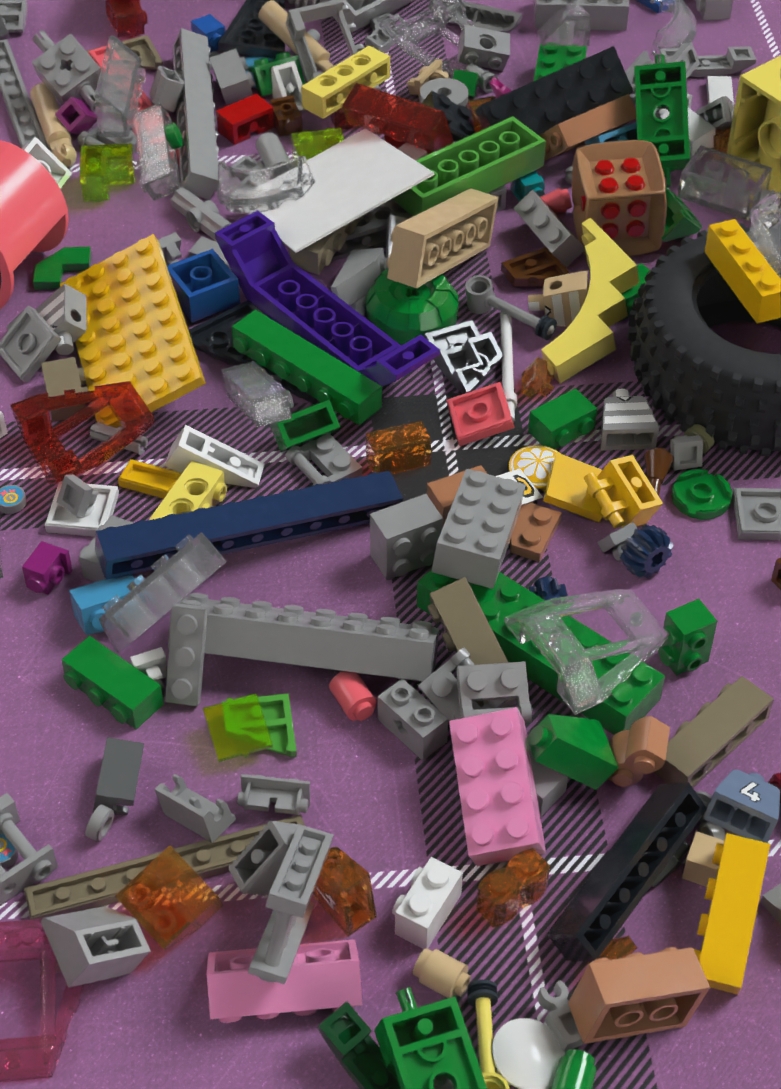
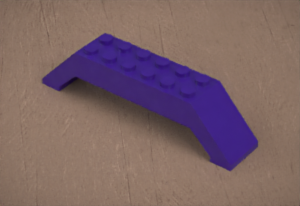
(309, 308)

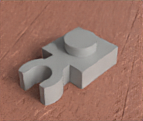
(560, 1018)

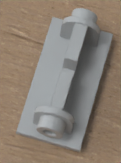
(290, 795)

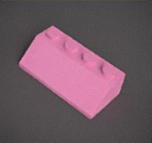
(320, 978)

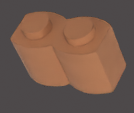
(639, 750)

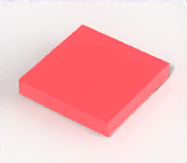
(480, 414)

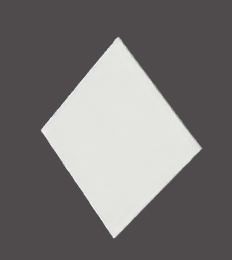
(348, 184)

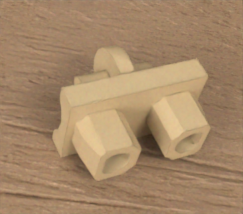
(426, 74)

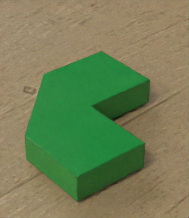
(50, 271)

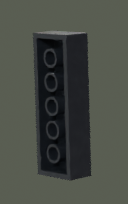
(561, 94)

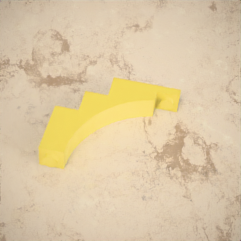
(589, 334)

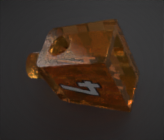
(345, 892)

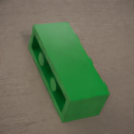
(112, 682)

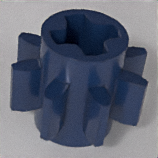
(548, 588)

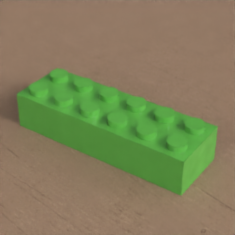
(476, 162)

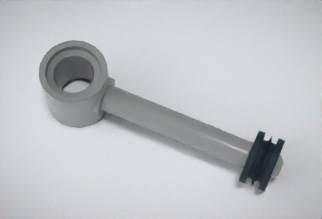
(482, 299)

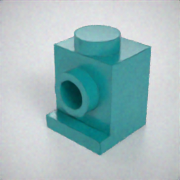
(526, 183)

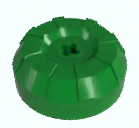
(411, 311)

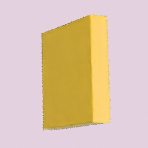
(568, 488)

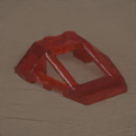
(43, 440)

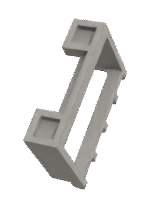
(295, 25)

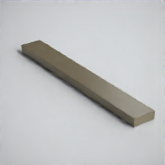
(101, 885)

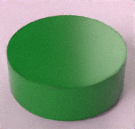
(174, 136)

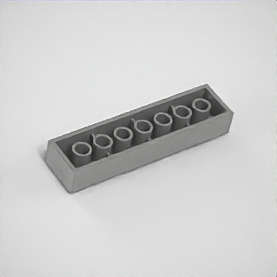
(318, 638)

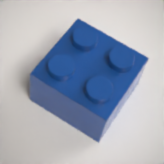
(204, 285)

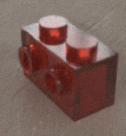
(126, 17)

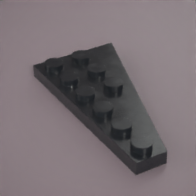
(250, 34)
(216, 340)

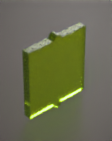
(237, 727)

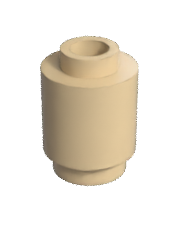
(442, 973)

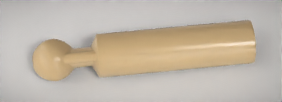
(275, 19)
(54, 131)

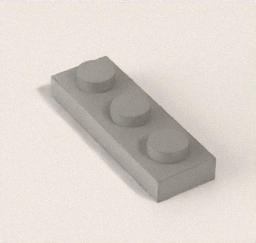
(186, 654)

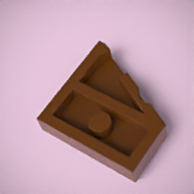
(532, 268)

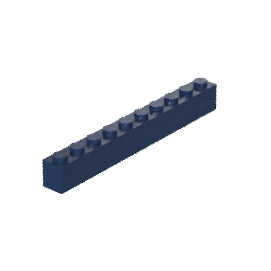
(247, 523)

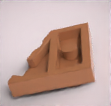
(534, 530)

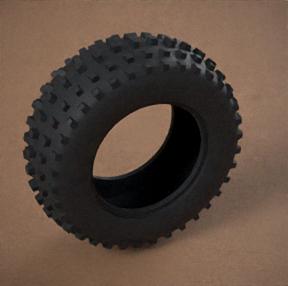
(691, 367)

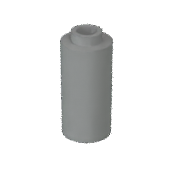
(271, 150)

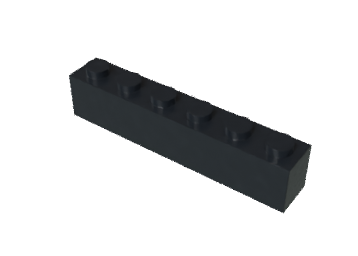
(626, 872)

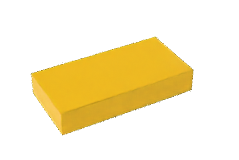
(148, 478)

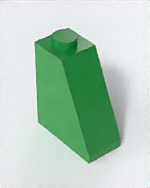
(573, 748)

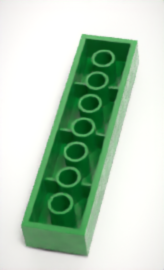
(627, 700)

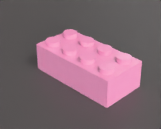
(496, 786)

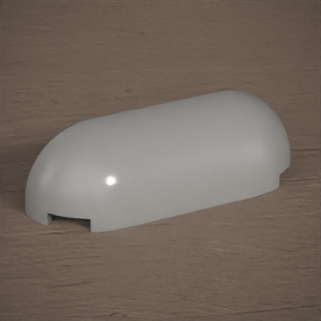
(490, 17)

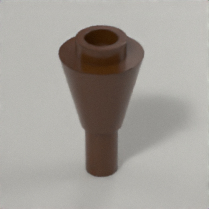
(657, 466)

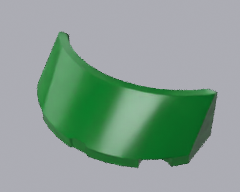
(679, 219)

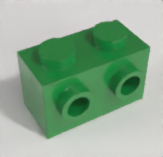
(690, 637)

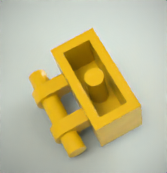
(623, 492)

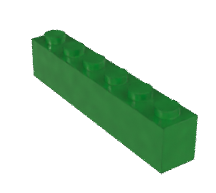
(307, 367)

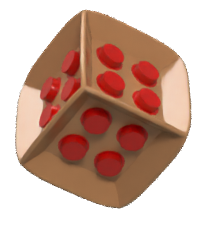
(622, 193)

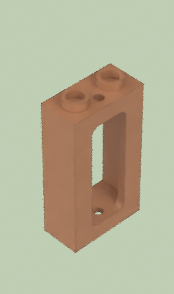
(588, 125)

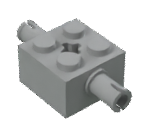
(66, 69)

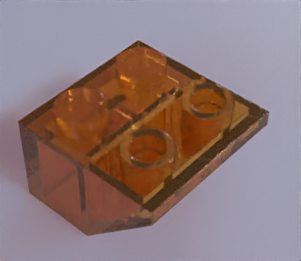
(169, 899)

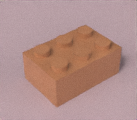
(638, 994)

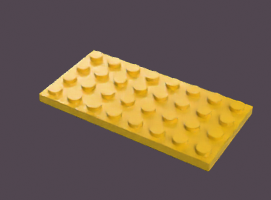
(135, 328)

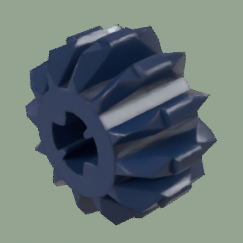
(646, 551)

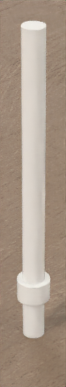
(507, 363)

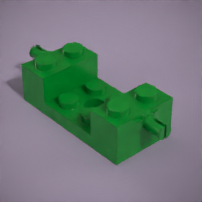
(666, 88)
(428, 1044)

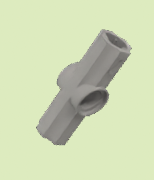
(198, 214)

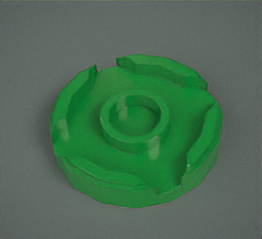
(701, 494)

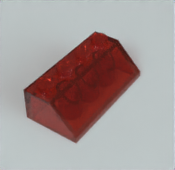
(397, 118)

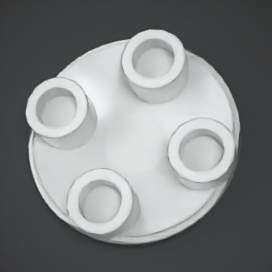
(526, 1054)

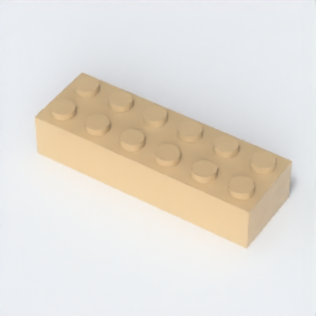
(441, 237)

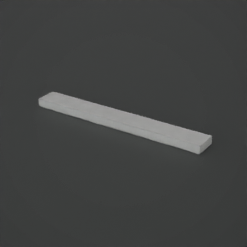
(17, 99)

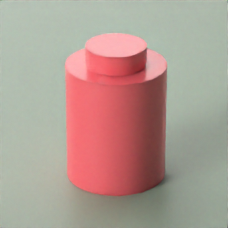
(353, 695)

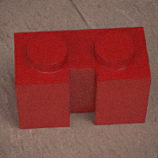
(243, 117)

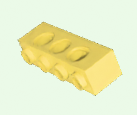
(330, 89)
(195, 489)

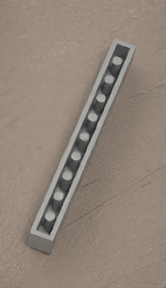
(196, 115)

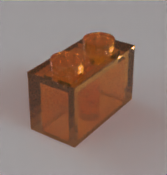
(398, 448)

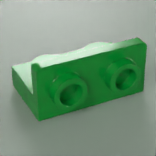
(262, 71)

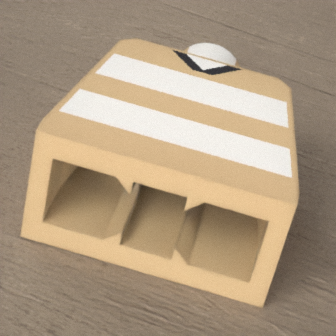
(561, 297)

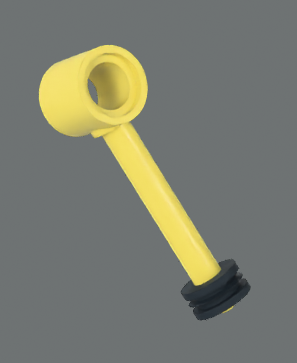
(482, 996)

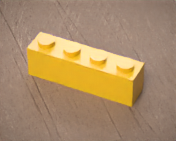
(744, 270)
(732, 911)

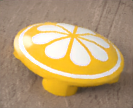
(535, 463)

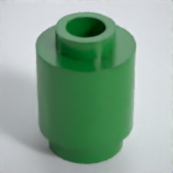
(575, 1071)

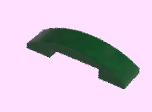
(356, 1050)

